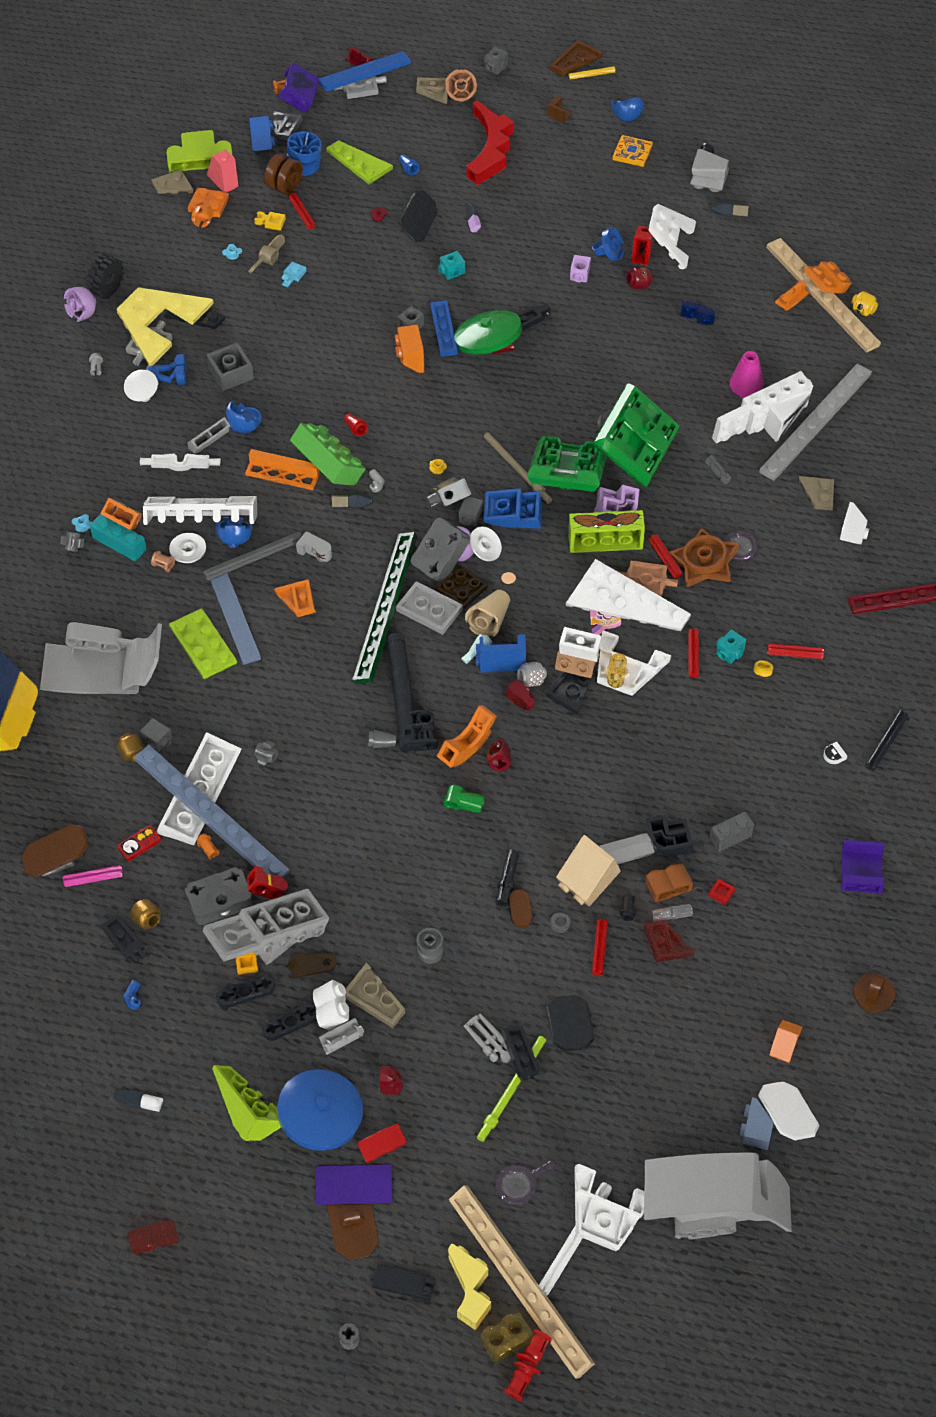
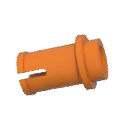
(204, 841)

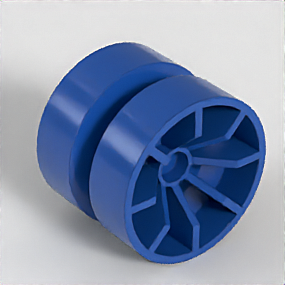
(307, 149)

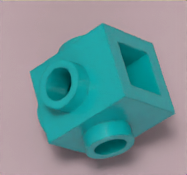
(452, 265)
(730, 646)

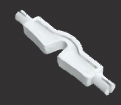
(170, 461)

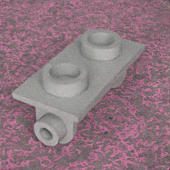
(341, 1036)

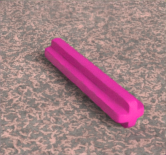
(92, 876)

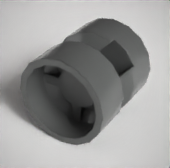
(430, 945)

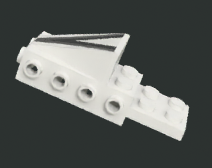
(769, 408)

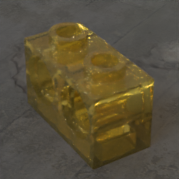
(510, 1342)

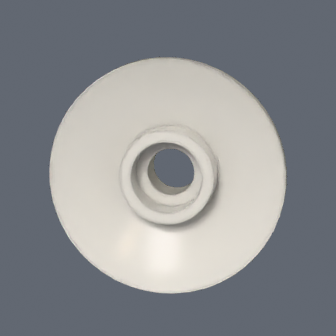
(185, 542)
(485, 543)

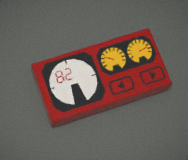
(139, 843)

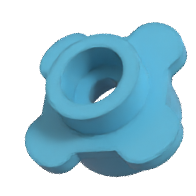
(232, 252)
(81, 527)

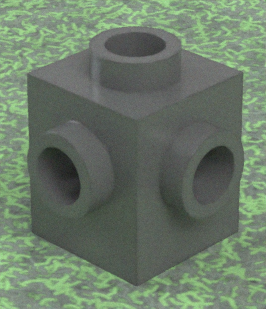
(496, 60)

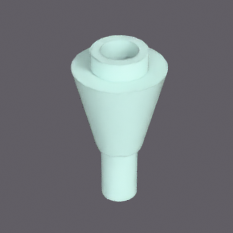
(472, 652)

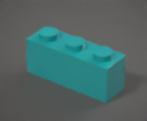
(118, 537)

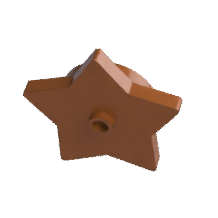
(705, 558)

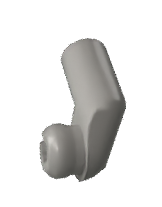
(378, 481)

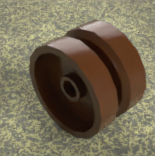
(283, 174)

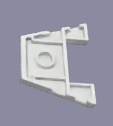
(665, 229)
(636, 673)
(600, 1218)

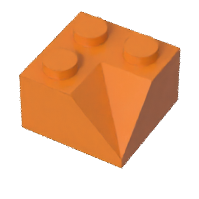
(410, 347)

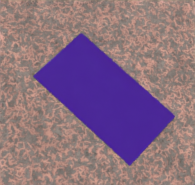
(353, 1184)

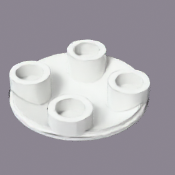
(140, 385)

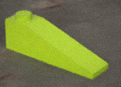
(248, 1113)

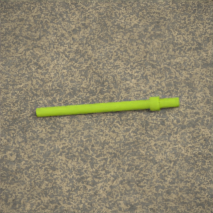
(492, 1120)

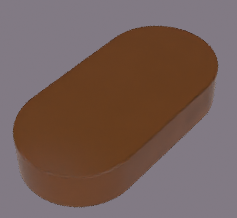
(520, 908)

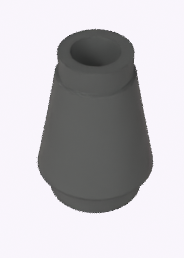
(380, 739)

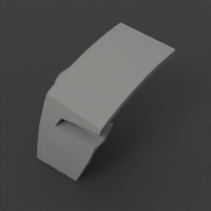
(99, 661)
(715, 1192)

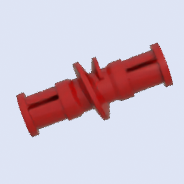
(527, 1365)

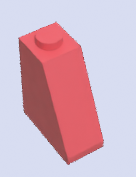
(223, 171)

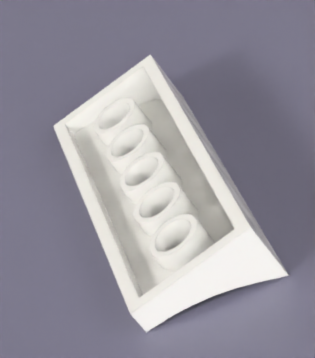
(208, 773)

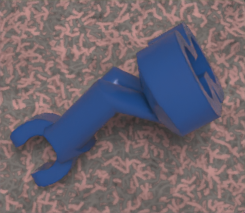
(179, 371)

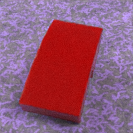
(382, 1143)

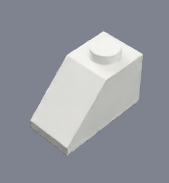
(854, 526)

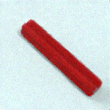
(302, 211)
(665, 556)
(795, 651)
(693, 652)
(599, 947)

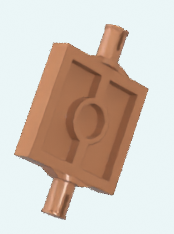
(650, 576)

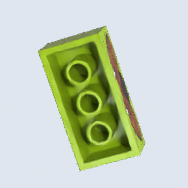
(606, 531)

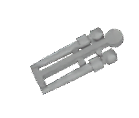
(505, 1057)

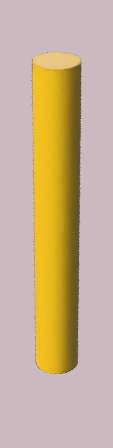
(595, 72)

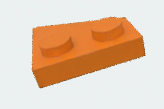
(297, 597)

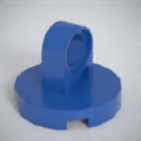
(610, 245)

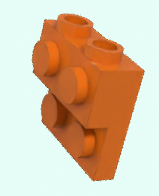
(828, 277)

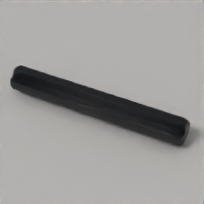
(886, 740)

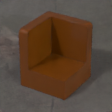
(556, 111)

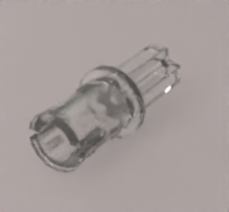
(672, 912)

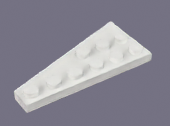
(618, 596)

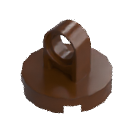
(874, 993)

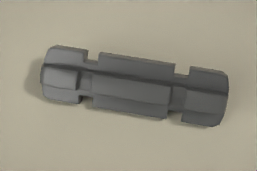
(718, 469)

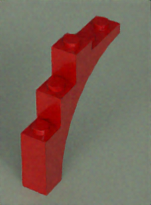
(493, 156)

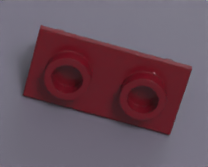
(356, 58)

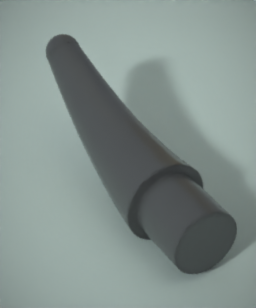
(64, 867)

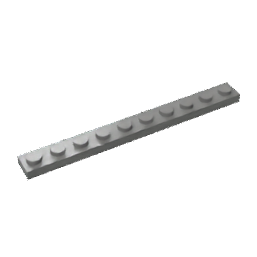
(815, 422)

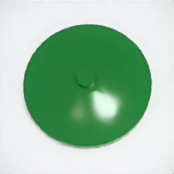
(488, 332)

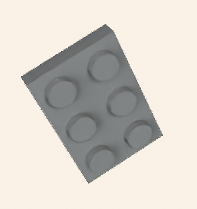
(429, 607)

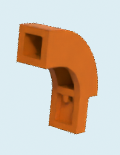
(458, 750)

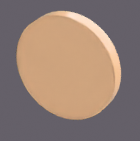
(508, 578)

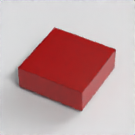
(722, 891)

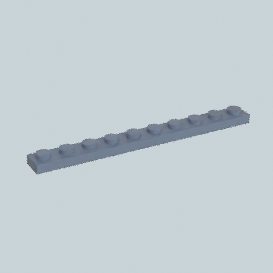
(209, 812)

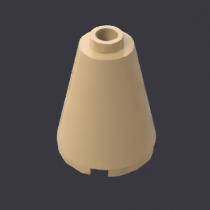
(488, 614)

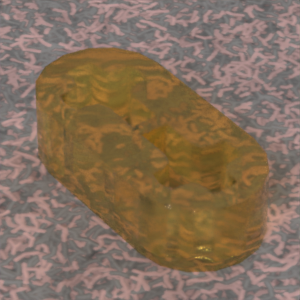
(612, 670)

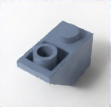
(758, 1126)

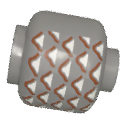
(532, 674)

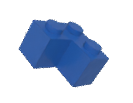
(260, 133)

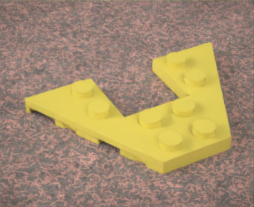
(146, 305)

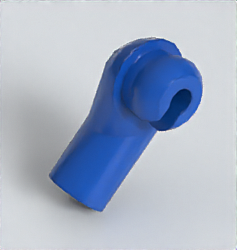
(130, 995)

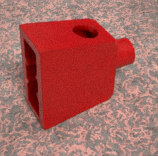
(644, 239)

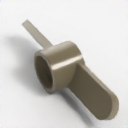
(269, 253)

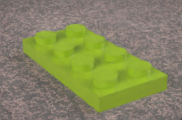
(202, 643)

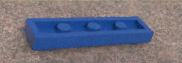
(443, 328)

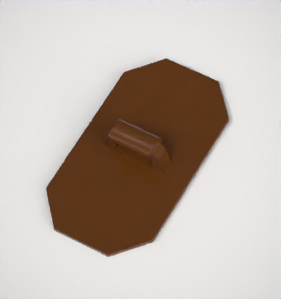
(54, 850)
(353, 1229)

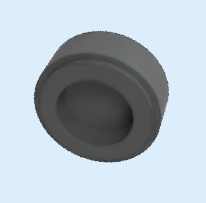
(560, 922)

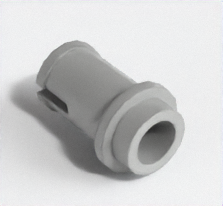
(95, 360)

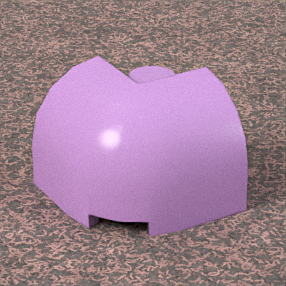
(622, 500)

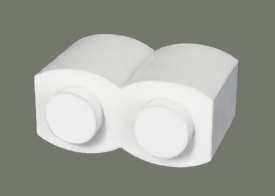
(331, 1005)

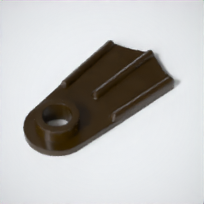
(310, 964)

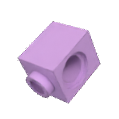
(580, 268)

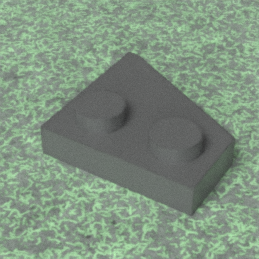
(286, 124)

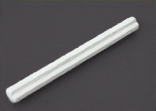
(568, 1249)

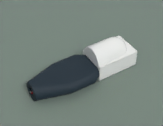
(138, 1099)

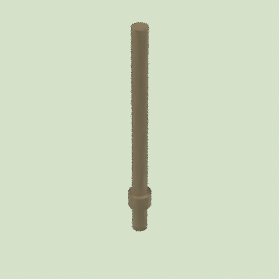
(520, 470)

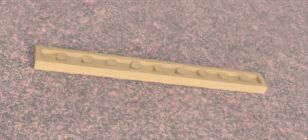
(828, 301)
(521, 1282)

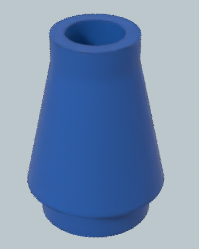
(409, 165)

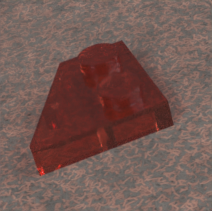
(665, 942)

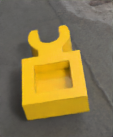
(271, 221)

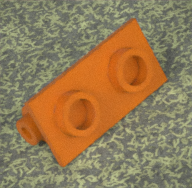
(792, 296)

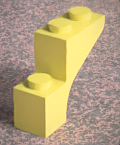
(471, 1275)

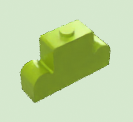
(195, 151)

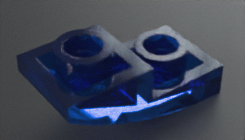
(702, 313)

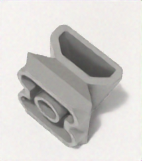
(709, 171)

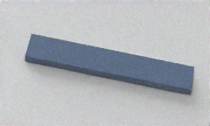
(235, 619)

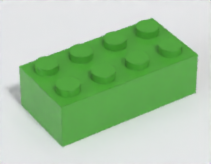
(327, 454)

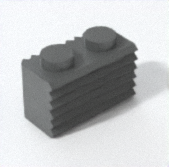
(731, 831)

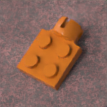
(206, 205)

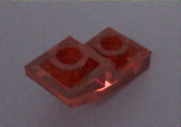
(153, 1235)

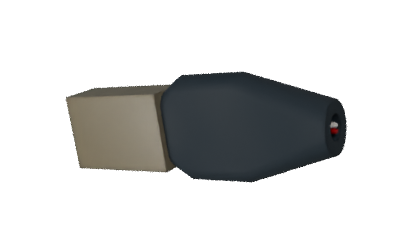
(727, 208)
(351, 500)

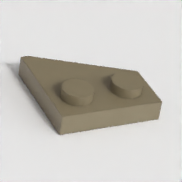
(172, 183)

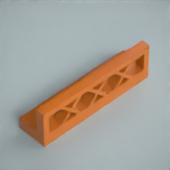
(285, 465)

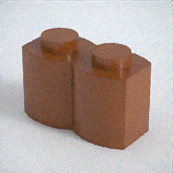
(668, 882)

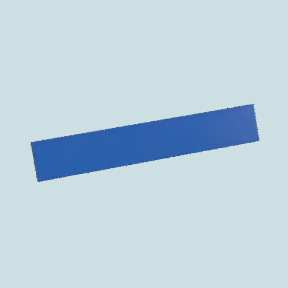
(364, 71)

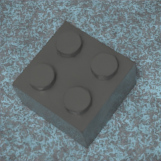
(230, 366)

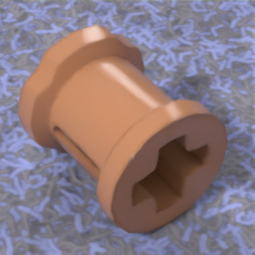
(162, 561)

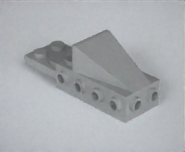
(268, 927)

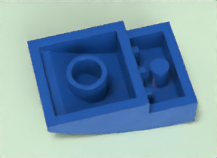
(513, 508)

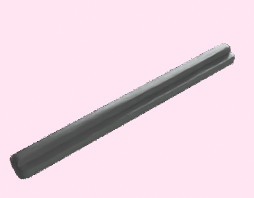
(252, 556)

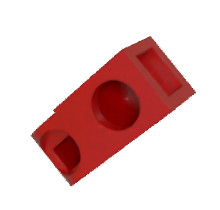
(265, 884)

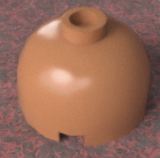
(461, 85)

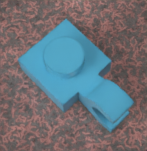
(293, 272)

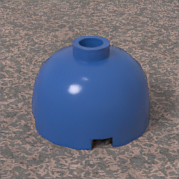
(233, 532)

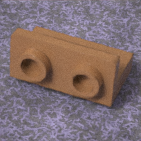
(574, 665)

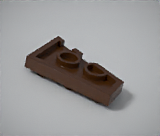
(575, 57)

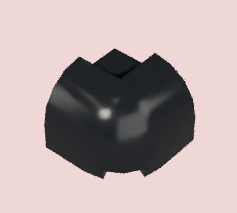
(670, 838)

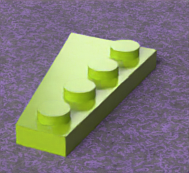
(362, 164)

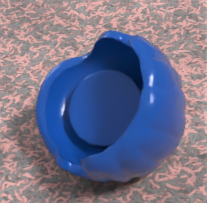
(628, 109)
(242, 418)

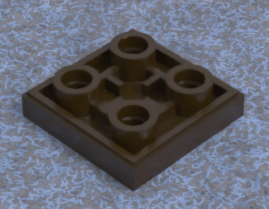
(462, 586)

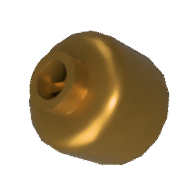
(129, 746)
(145, 914)

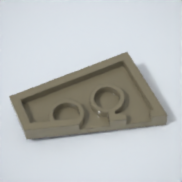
(373, 997)

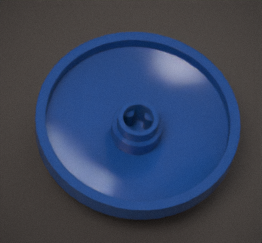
(320, 1110)

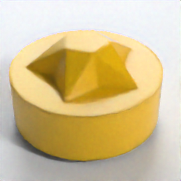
(763, 668)

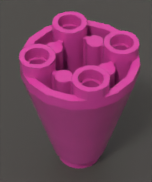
(747, 376)

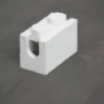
(580, 644)

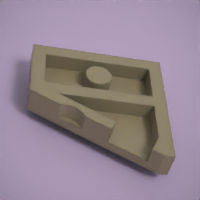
(432, 88)
(819, 491)

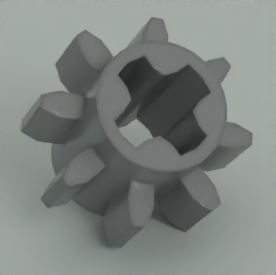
(72, 541)
(266, 753)

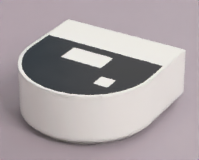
(834, 754)

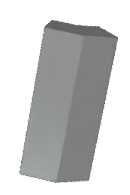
(207, 434)
(629, 848)

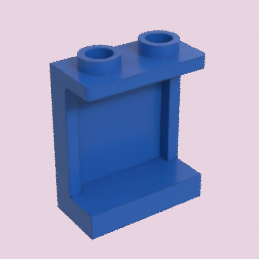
(501, 657)

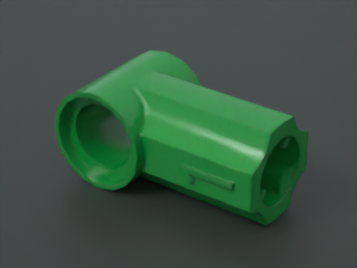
(459, 799)

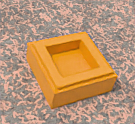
(247, 963)

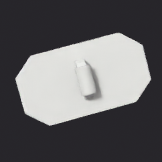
(788, 1110)

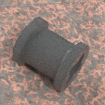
(343, 1333)

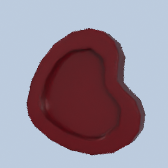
(378, 213)

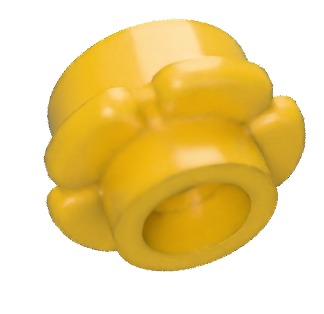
(437, 469)

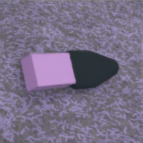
(473, 219)

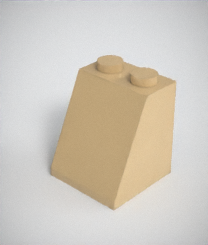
(587, 872)

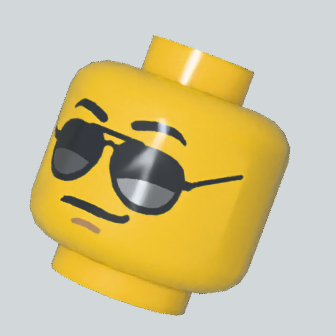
(864, 303)

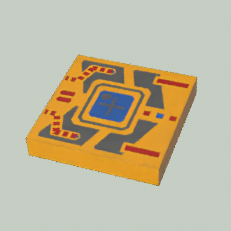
(632, 150)

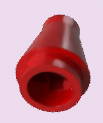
(356, 425)

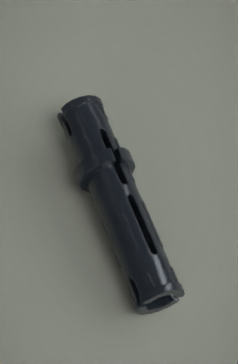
(505, 885)

